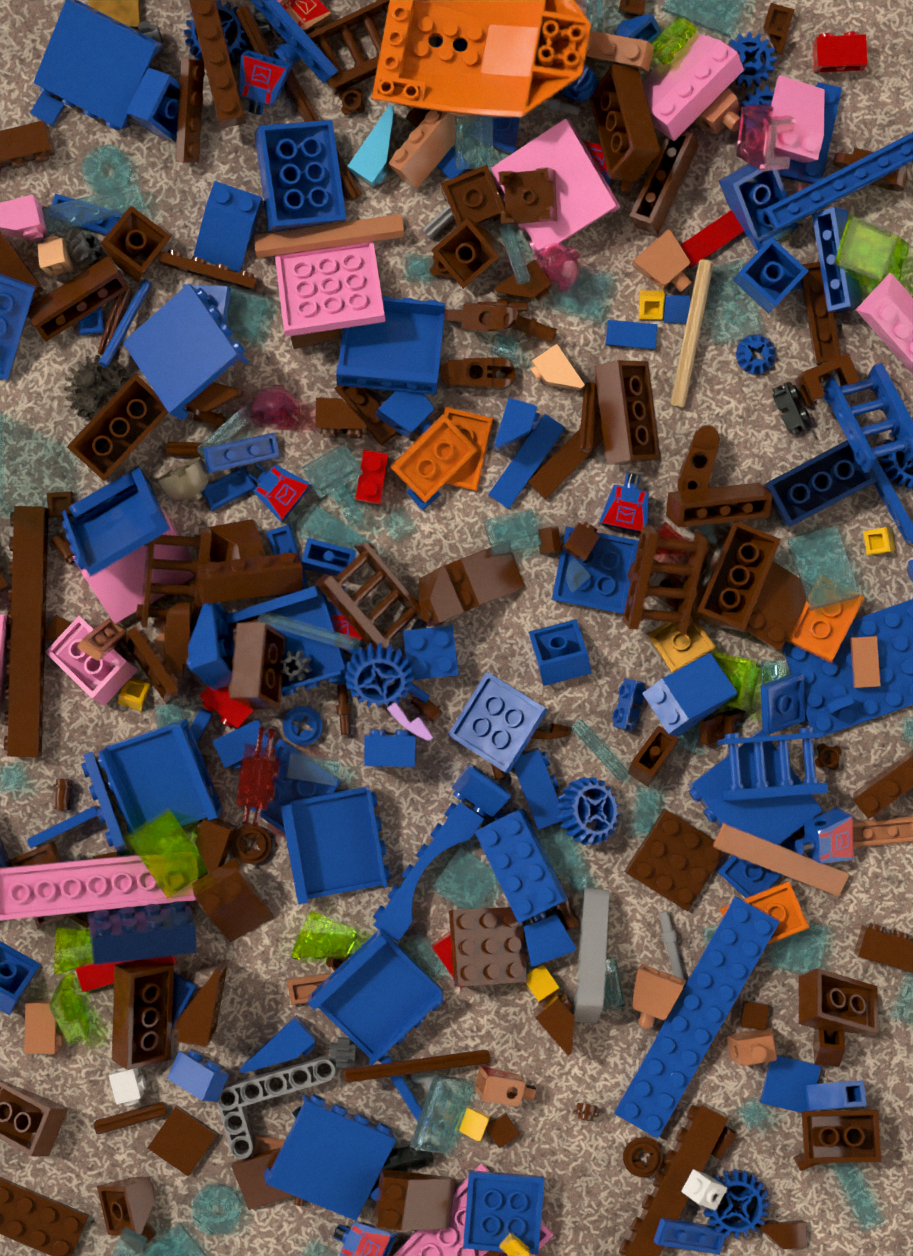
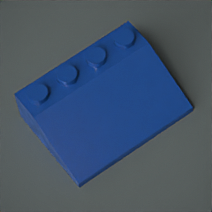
(299, 174)

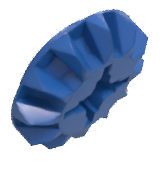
(744, 354)
(291, 729)

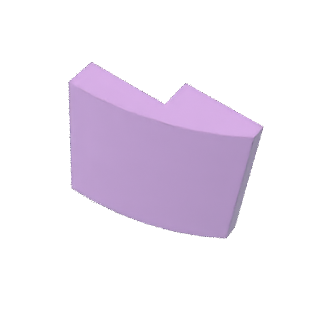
(416, 726)

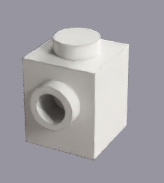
(127, 1086)
(704, 1189)

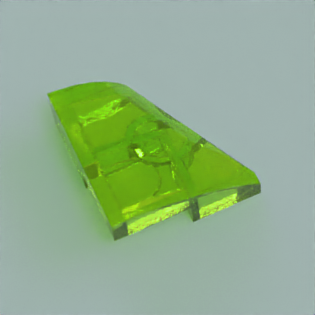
(672, 39)
(323, 938)
(71, 949)
(69, 1011)

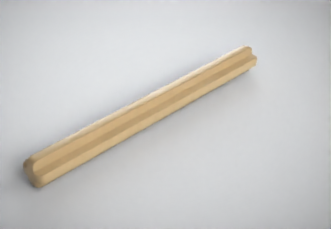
(691, 333)

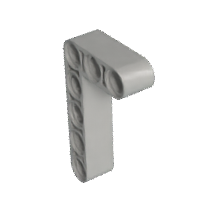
(592, 956)
(266, 1091)

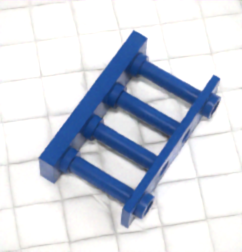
(887, 401)
(786, 785)

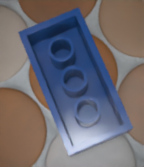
(521, 865)

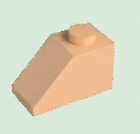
(54, 256)
(556, 370)

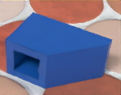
(835, 1095)

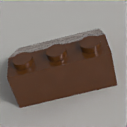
(199, 1021)

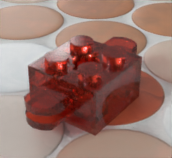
(255, 777)

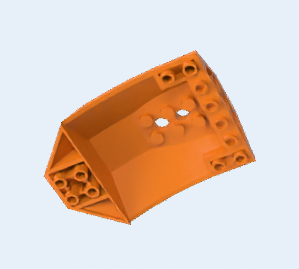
(512, 61)

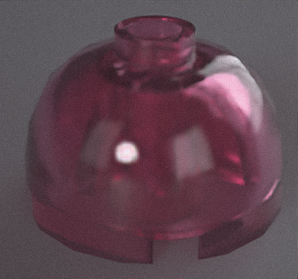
(559, 264)
(276, 407)

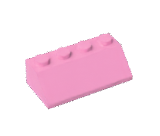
(890, 315)

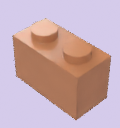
(41, 1028)

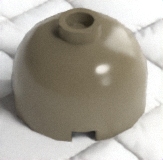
(185, 481)

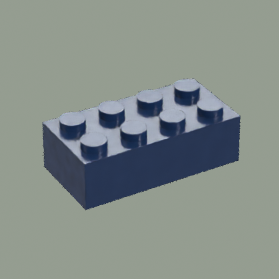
(817, 484)
(142, 932)

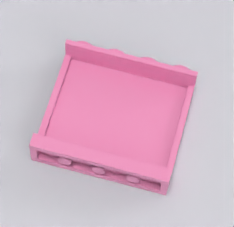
(580, 186)

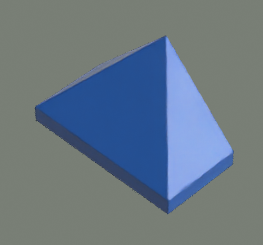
(640, 28)

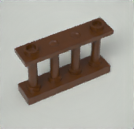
(362, 68)
(200, 543)
(646, 565)
(349, 604)

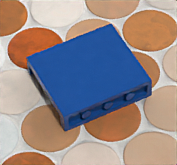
(95, 63)
(184, 349)
(395, 353)
(116, 526)
(308, 607)
(160, 773)
(764, 817)
(334, 843)
(377, 996)
(331, 1157)

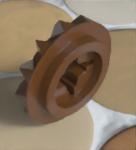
(253, 855)
(654, 1159)

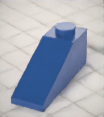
(285, 1045)

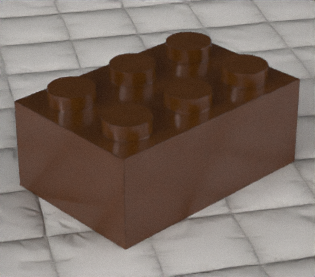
(257, 666)

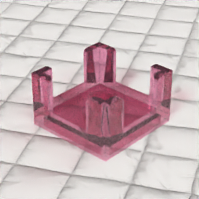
(759, 135)

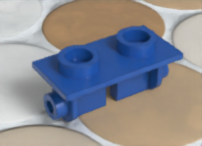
(625, 715)

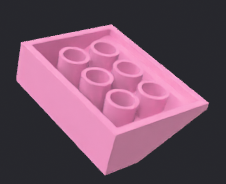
(690, 83)
(121, 584)

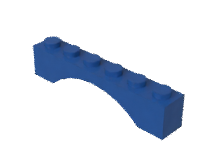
(457, 828)

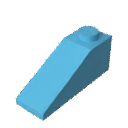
(372, 157)

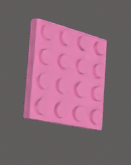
(329, 289)

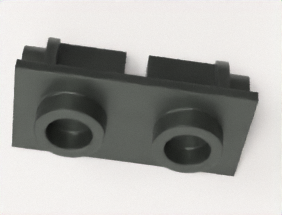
(789, 398)
(401, 1157)

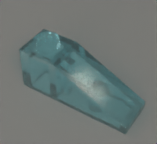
(324, 527)

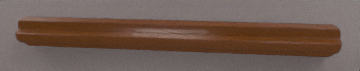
(309, 114)
(416, 1066)

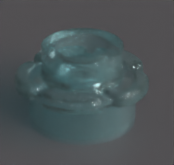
(580, 880)

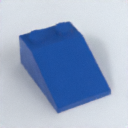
(748, 195)
(228, 226)
(212, 647)
(690, 694)
(480, 790)

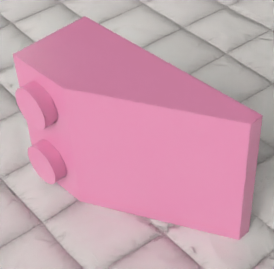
(807, 107)
(23, 219)
(97, 678)

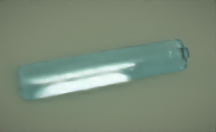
(514, 253)
(228, 429)
(600, 749)

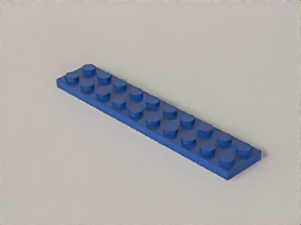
(696, 1016)

